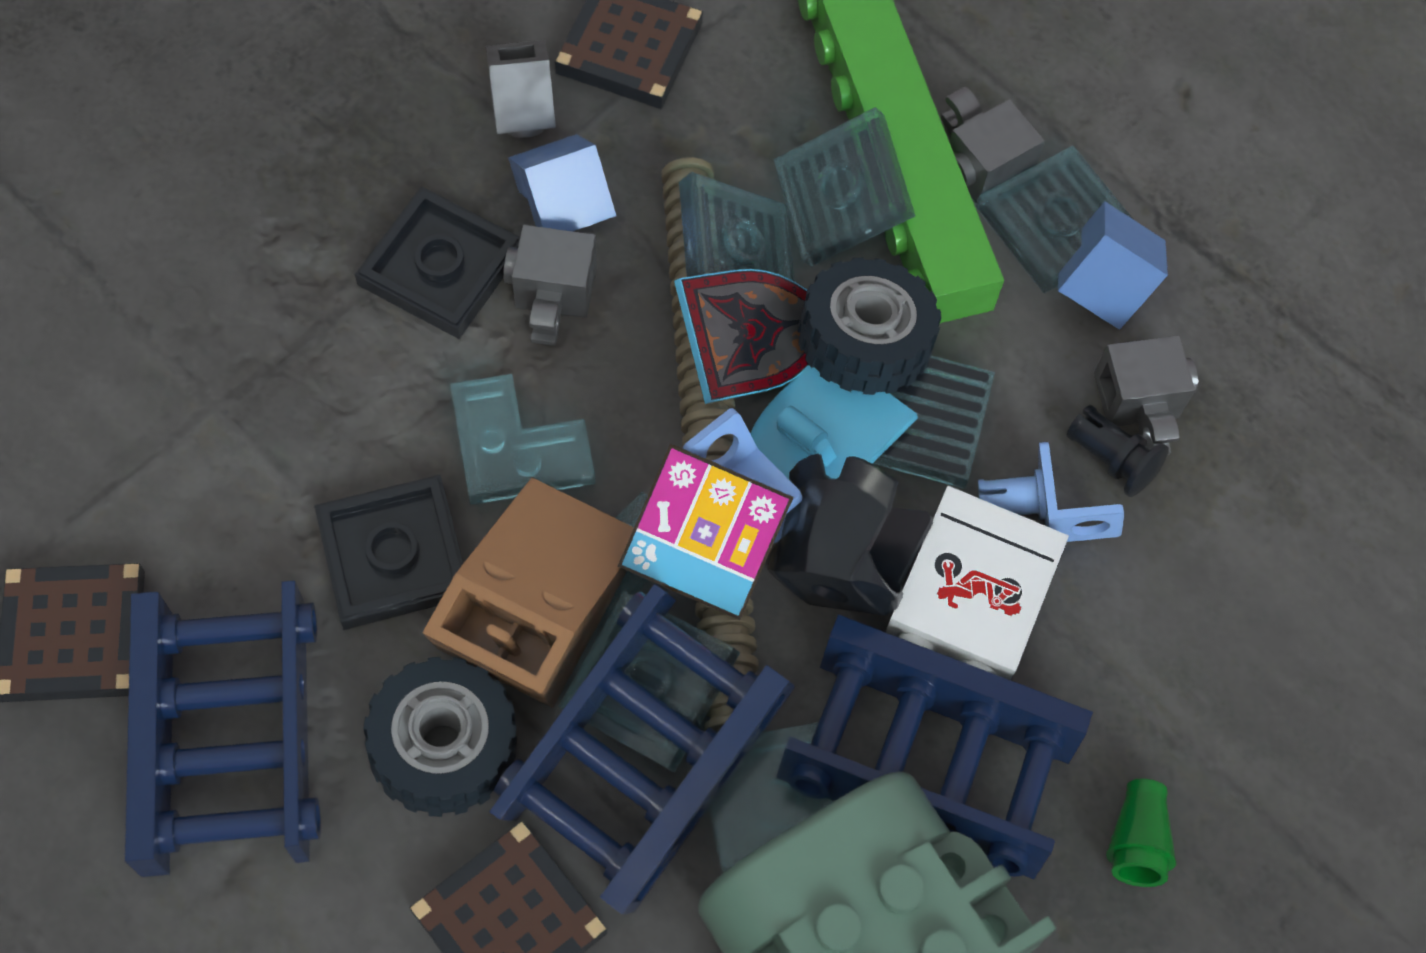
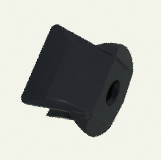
(846, 540)

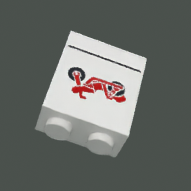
(978, 583)

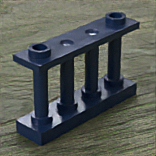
(972, 696)
(158, 763)
(670, 811)

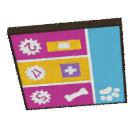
(705, 531)

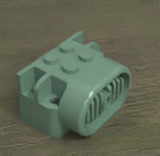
(869, 879)

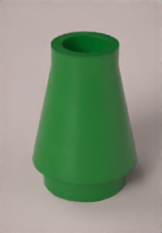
(1142, 837)

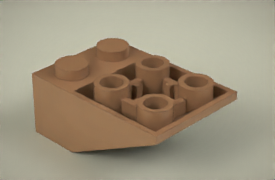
(533, 591)

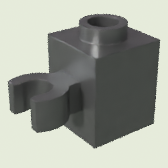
(521, 88)
(989, 144)
(551, 277)
(1147, 386)

